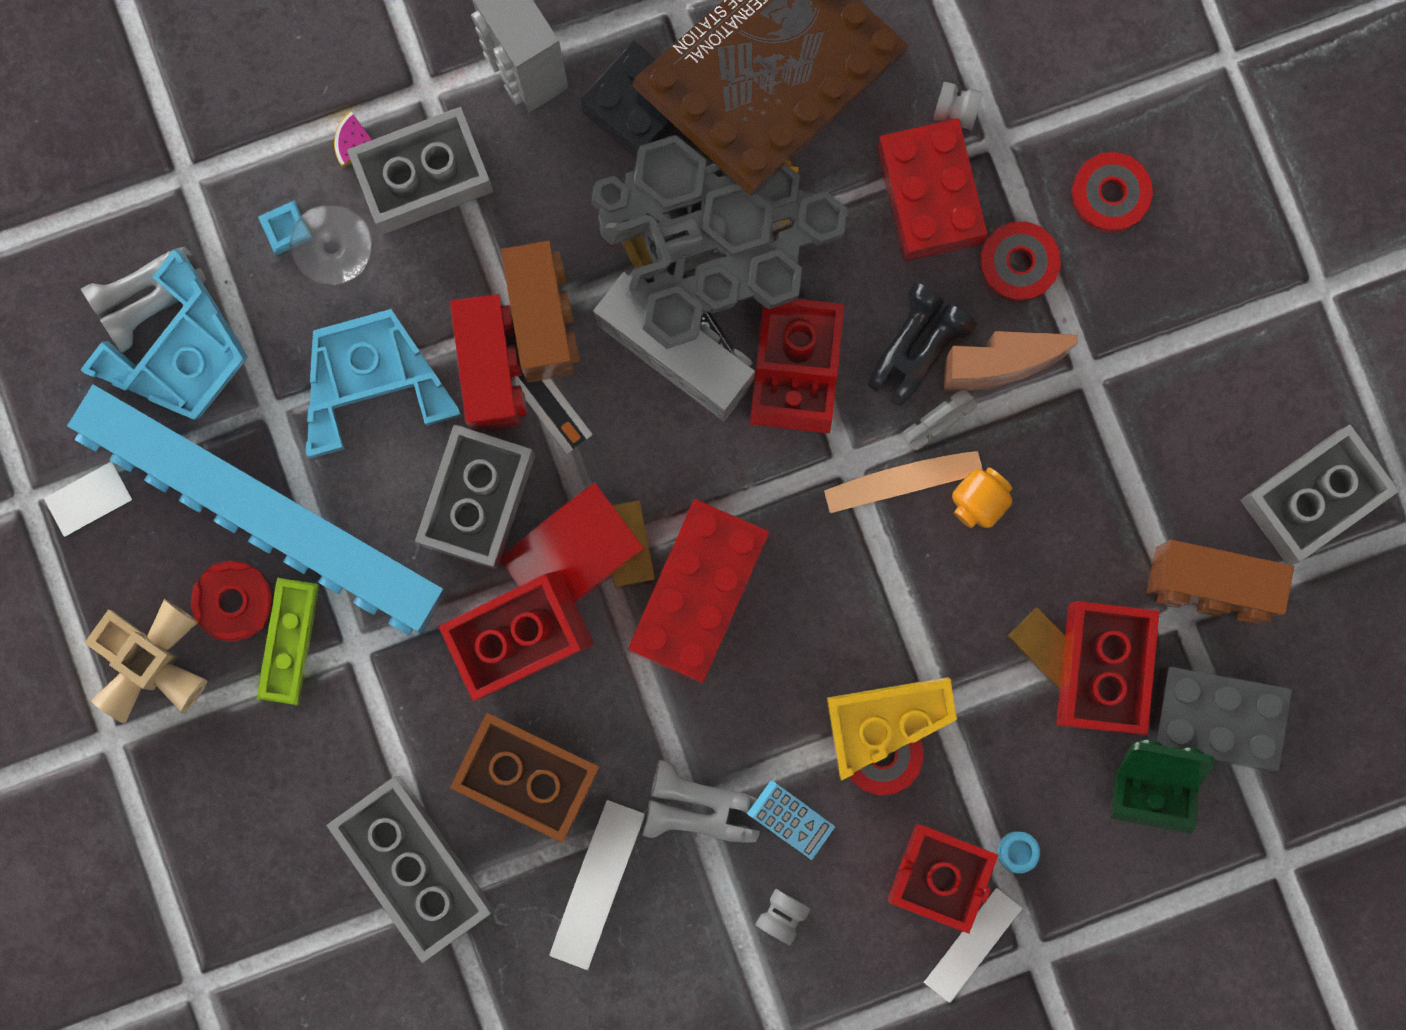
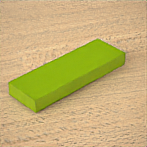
(288, 641)

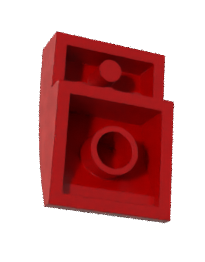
(797, 366)
(581, 540)

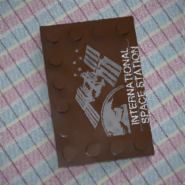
(767, 78)

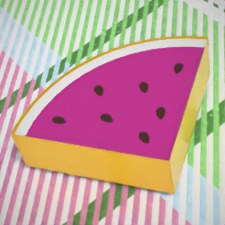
(348, 135)

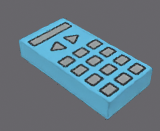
(791, 820)

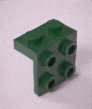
(1160, 785)

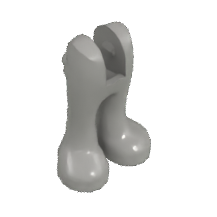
(123, 322)
(671, 786)

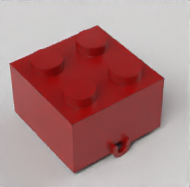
(942, 878)

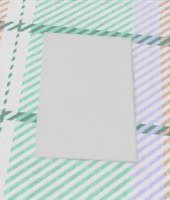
(87, 499)

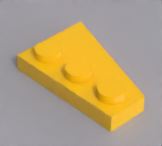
(885, 719)

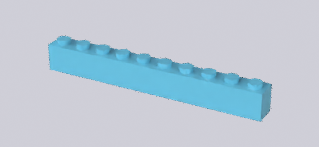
(256, 509)

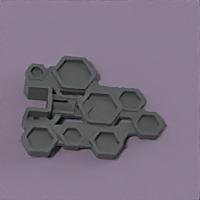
(729, 221)

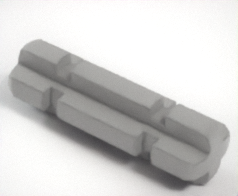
(939, 419)

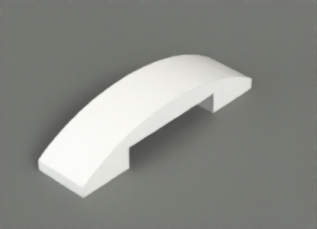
(597, 884)

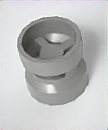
(957, 104)
(778, 925)

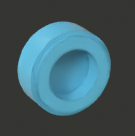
(1018, 852)

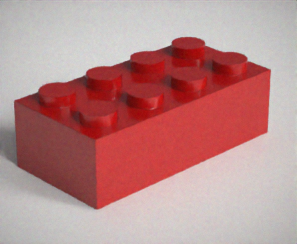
(698, 591)

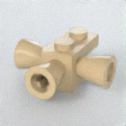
(144, 661)

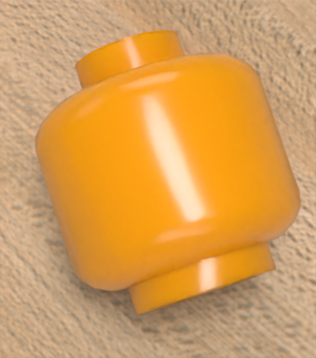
(982, 498)

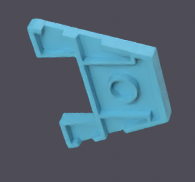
(190, 357)
(364, 362)

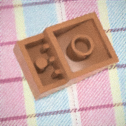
(1004, 359)

